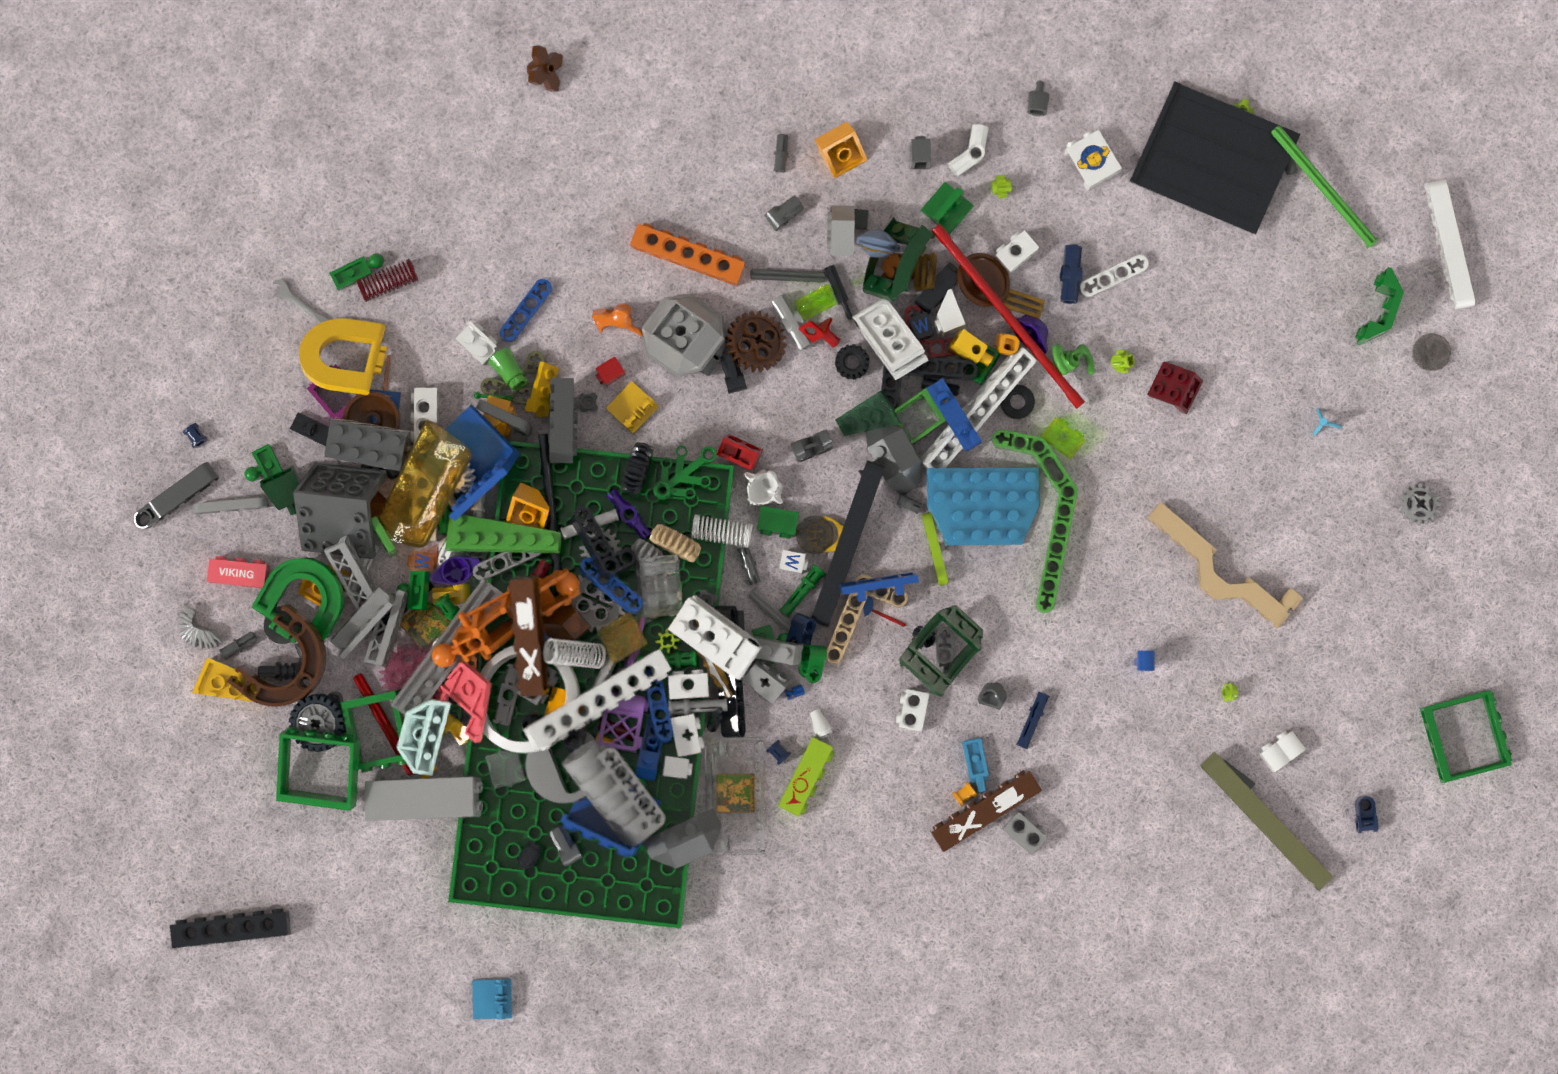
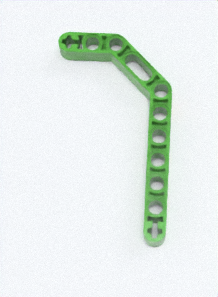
(1058, 519)

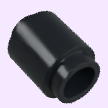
(529, 855)

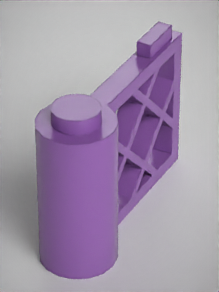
(631, 708)

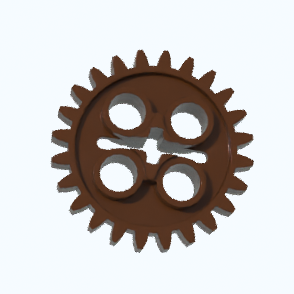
(751, 357)

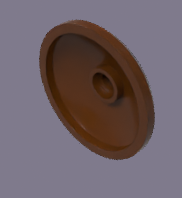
(993, 274)
(376, 404)

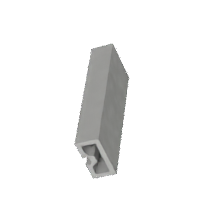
(423, 799)

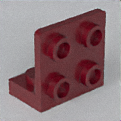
(1175, 386)

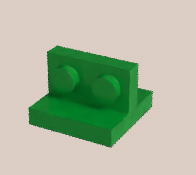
(947, 207)

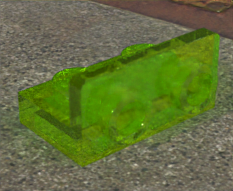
(815, 302)

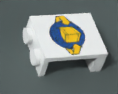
(1093, 159)

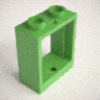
(930, 402)

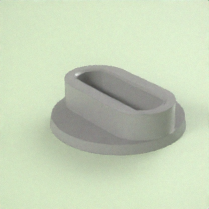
(546, 776)

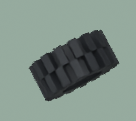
(852, 373)

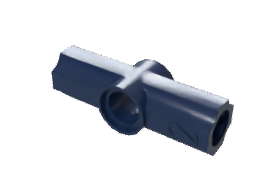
(1071, 274)

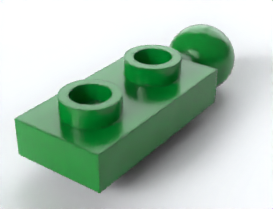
(356, 270)

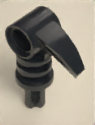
(286, 671)

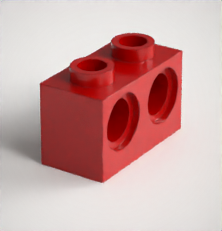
(739, 452)

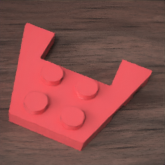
(471, 692)

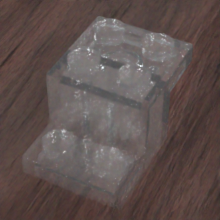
(660, 585)

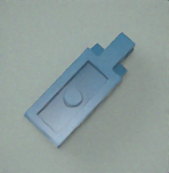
(976, 763)

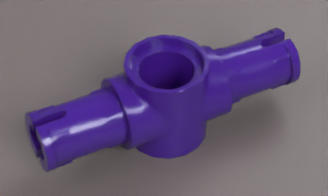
(622, 506)

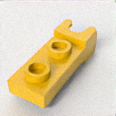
(541, 390)

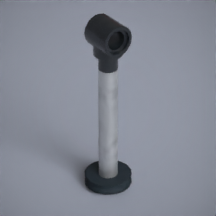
(580, 734)

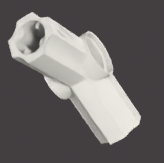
(966, 160)

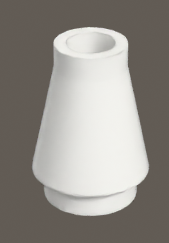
(820, 724)

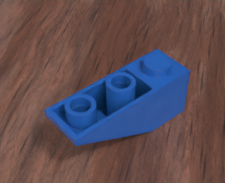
(649, 753)

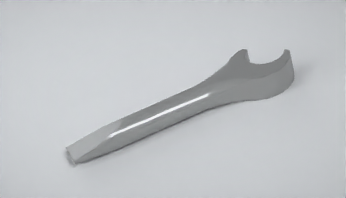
(287, 294)

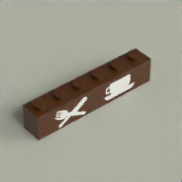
(528, 635)
(986, 811)

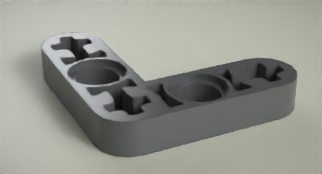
(518, 424)

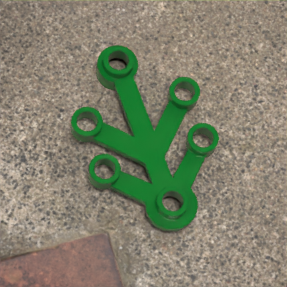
(681, 474)

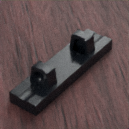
(303, 425)

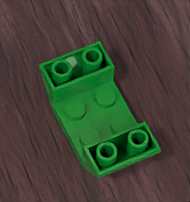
(1386, 284)

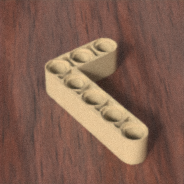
(855, 612)

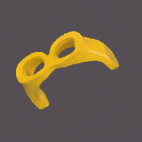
(832, 548)

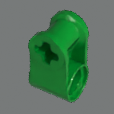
(812, 660)

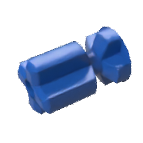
(796, 692)

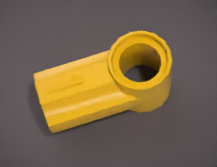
(457, 593)

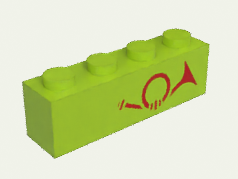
(805, 777)

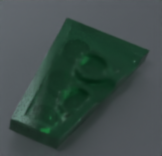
(869, 415)

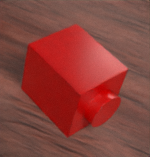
(609, 372)

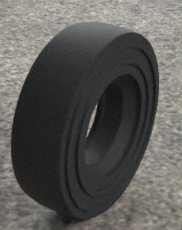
(1021, 413)

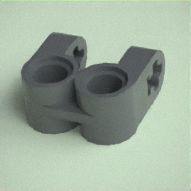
(812, 446)

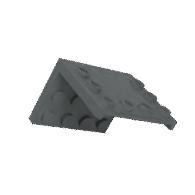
(335, 504)

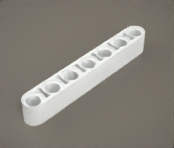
(1450, 243)

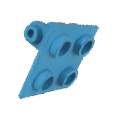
(492, 999)

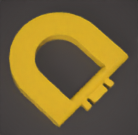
(347, 330)

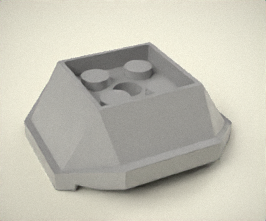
(696, 347)

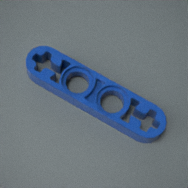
(528, 312)
(612, 584)
(659, 705)

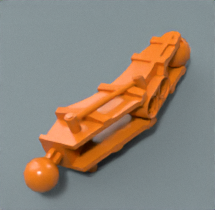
(464, 643)

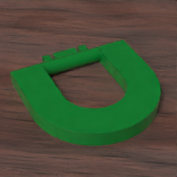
(303, 568)

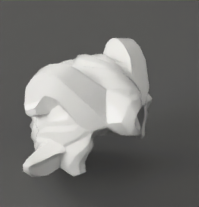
(764, 487)

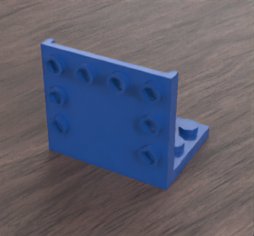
(490, 456)
(588, 820)

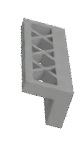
(357, 567)
(362, 621)
(390, 633)

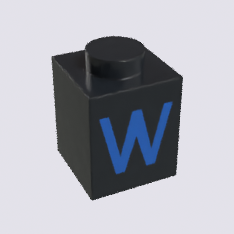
(921, 325)

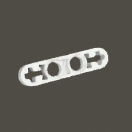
(1112, 274)

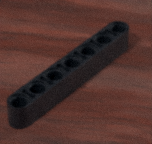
(734, 718)

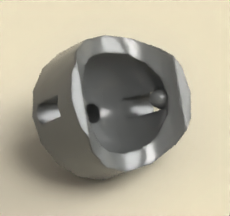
(992, 695)

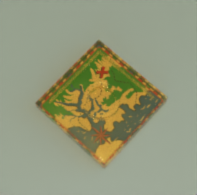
(424, 625)
(735, 793)

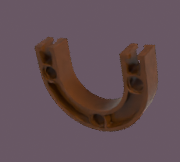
(312, 666)

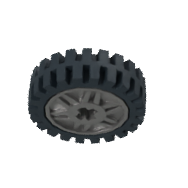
(316, 708)

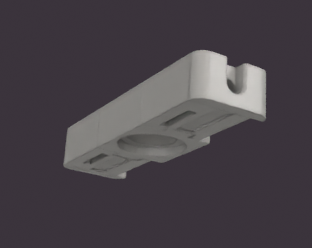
(506, 708)

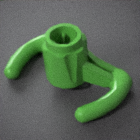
(1069, 360)

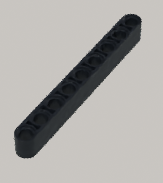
(847, 542)

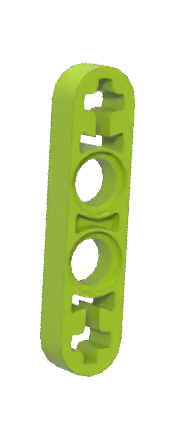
(935, 548)

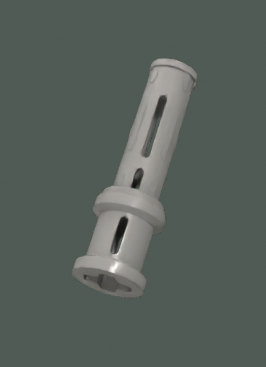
(686, 707)

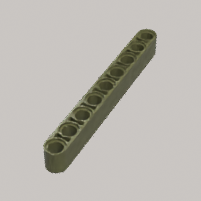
(1266, 821)

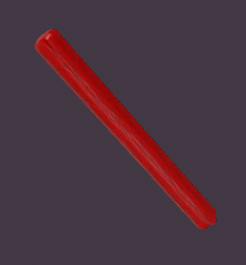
(381, 717)

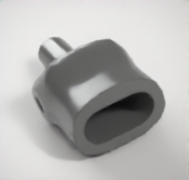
(1038, 100)

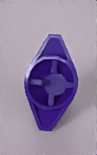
(1036, 329)
(455, 570)

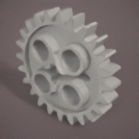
(590, 613)

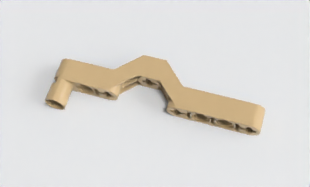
(1210, 582)

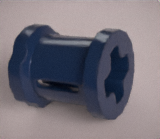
(194, 435)
(778, 752)

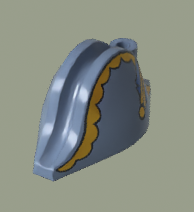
(878, 243)

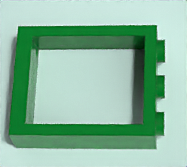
(351, 728)

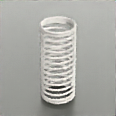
(746, 537)
(574, 654)

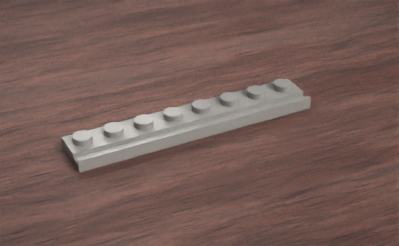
(428, 675)

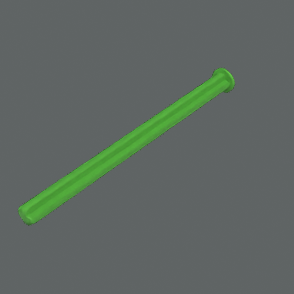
(1323, 185)

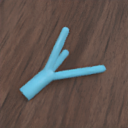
(1323, 422)

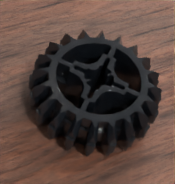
(637, 468)

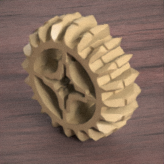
(675, 543)

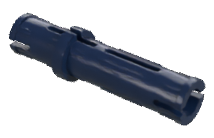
(1036, 712)

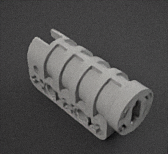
(610, 796)

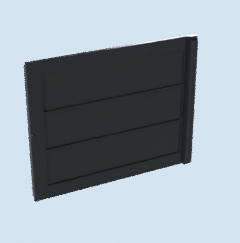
(1213, 158)

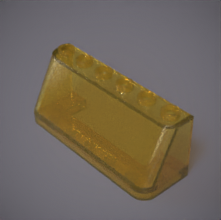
(424, 486)

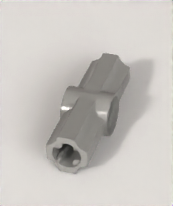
(791, 320)

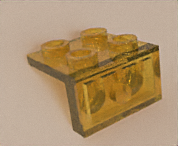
(622, 637)

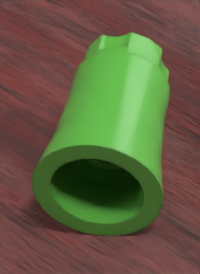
(508, 369)

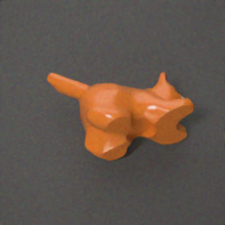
(618, 317)

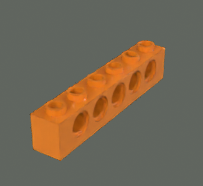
(645, 231)

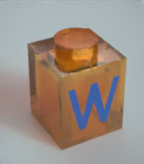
(422, 561)

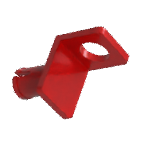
(821, 331)

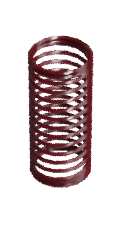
(362, 289)

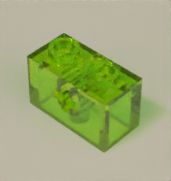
(1066, 447)

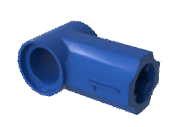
(1145, 661)

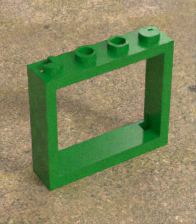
(1436, 746)
(283, 793)

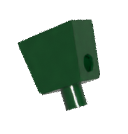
(280, 489)

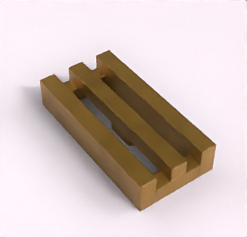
(920, 284)
(1025, 296)

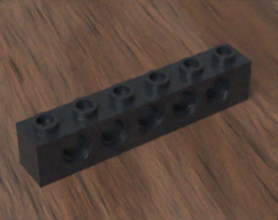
(181, 939)

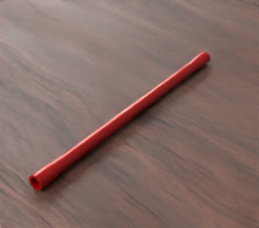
(1072, 395)

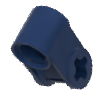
(801, 629)
(1366, 816)

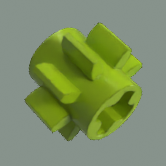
(1001, 186)
(1122, 361)
(667, 635)

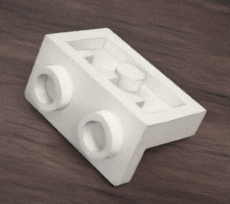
(477, 342)

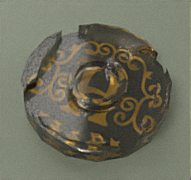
(1425, 353)
(814, 534)

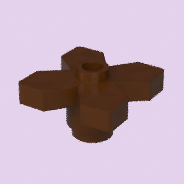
(543, 68)

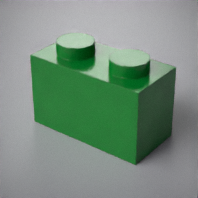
(777, 521)

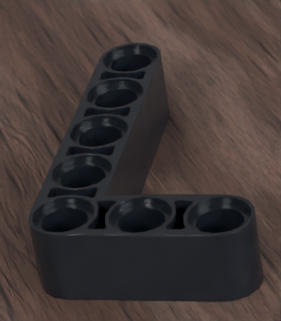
(921, 371)

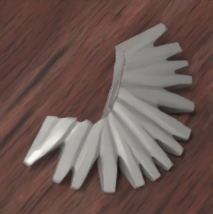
(196, 632)

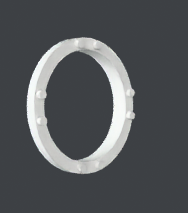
(572, 692)

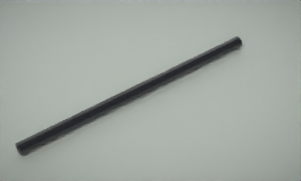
(549, 497)

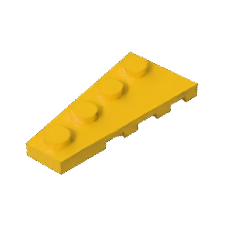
(214, 682)

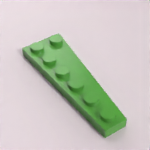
(487, 535)

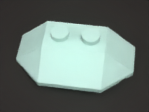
(422, 735)

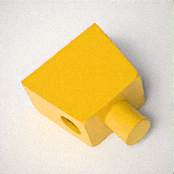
(963, 344)

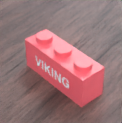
(237, 572)

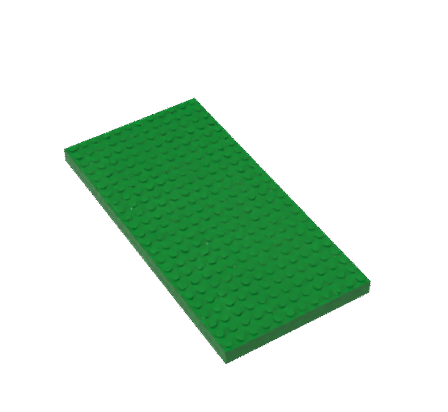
(486, 847)

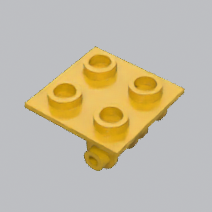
(632, 407)

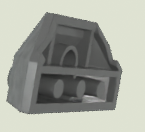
(895, 451)
(685, 841)

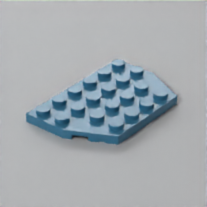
(983, 504)

